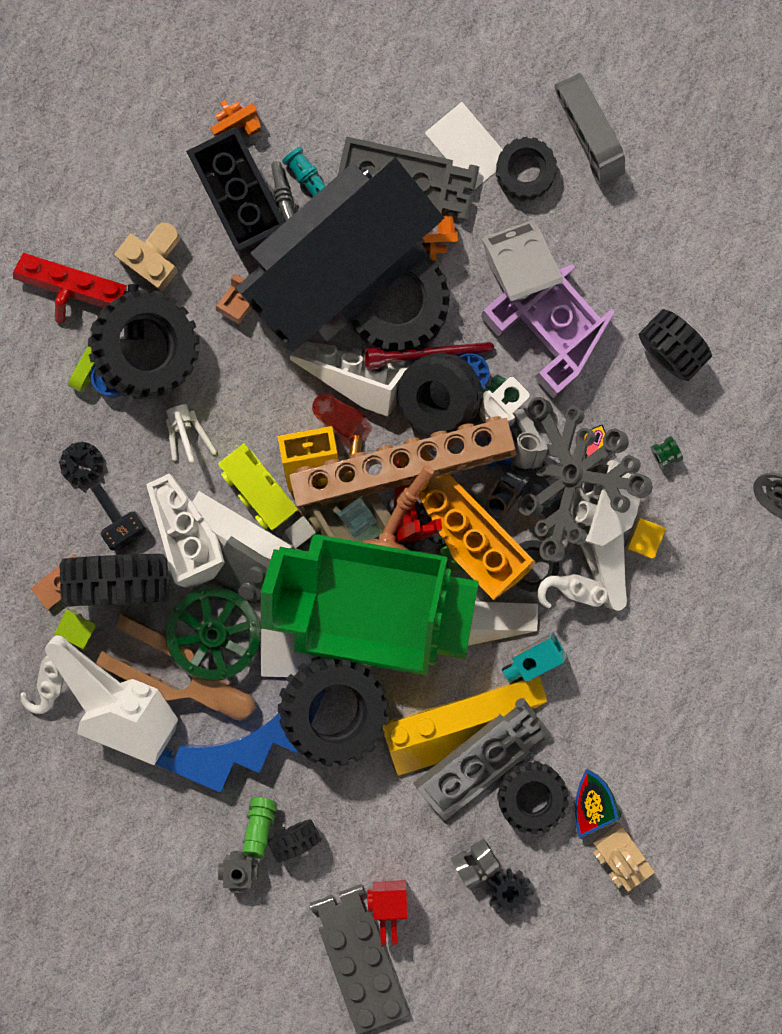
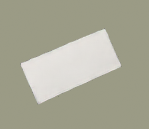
(299, 532)

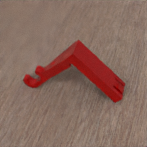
(409, 527)

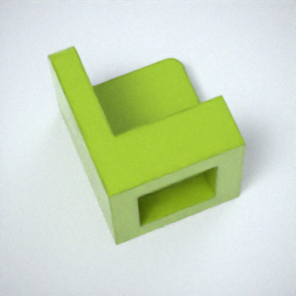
(75, 628)

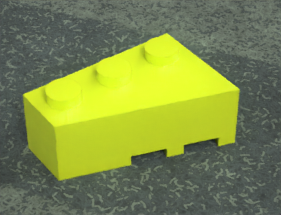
(257, 488)

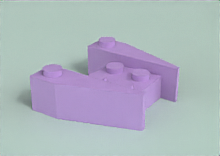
(562, 324)

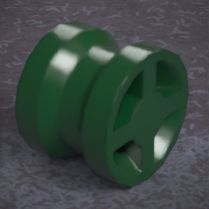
(666, 453)

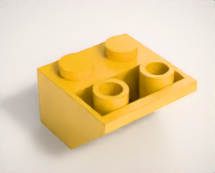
(307, 449)

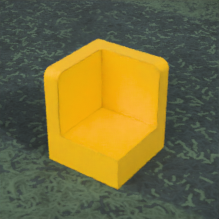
(645, 538)

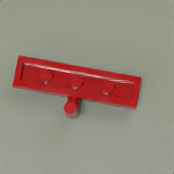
(67, 283)

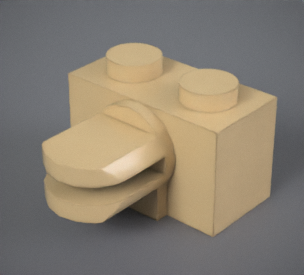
(150, 257)
(623, 857)

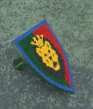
(594, 805)

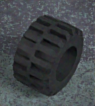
(675, 345)
(549, 814)

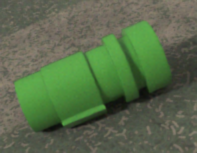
(258, 828)

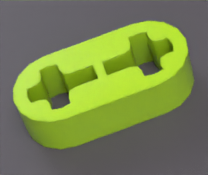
(82, 372)

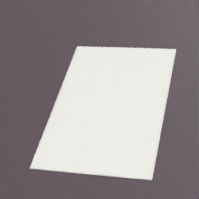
(465, 142)

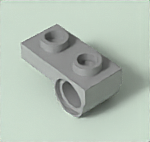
(529, 445)

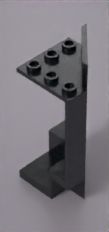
(339, 252)

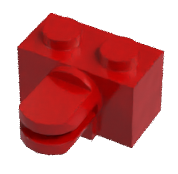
(388, 903)

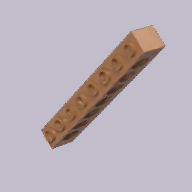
(390, 477)

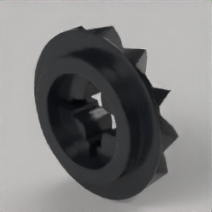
(82, 476)

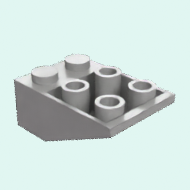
(521, 260)

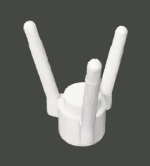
(180, 418)

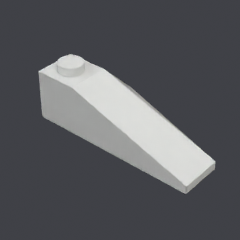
(348, 375)
(229, 523)
(186, 537)

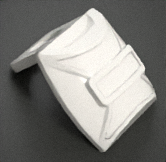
(493, 406)

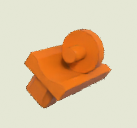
(245, 117)
(445, 233)

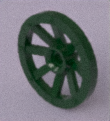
(215, 626)

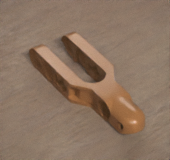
(214, 694)

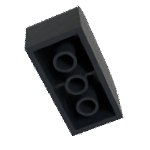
(236, 190)

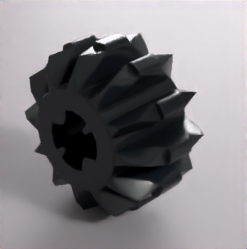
(502, 886)

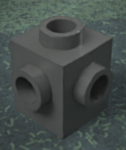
(238, 861)

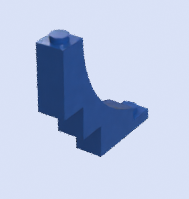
(213, 762)

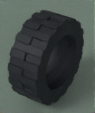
(526, 147)

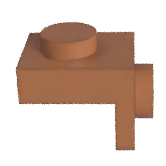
(232, 303)

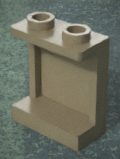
(327, 524)

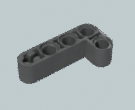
(592, 128)

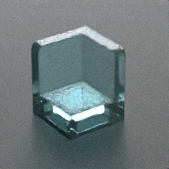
(355, 517)

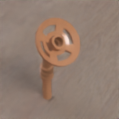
(405, 502)

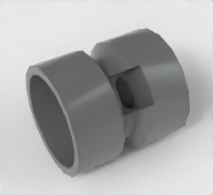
(486, 864)

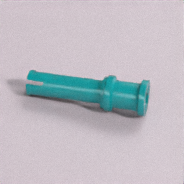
(306, 174)

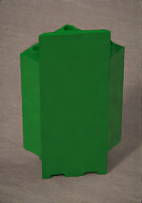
(368, 604)

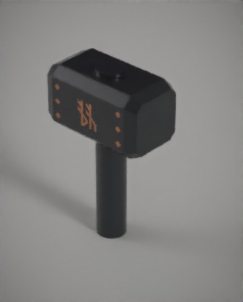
(123, 529)

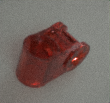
(342, 417)

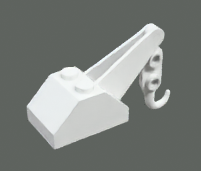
(601, 548)
(117, 714)

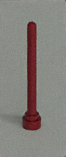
(376, 358)

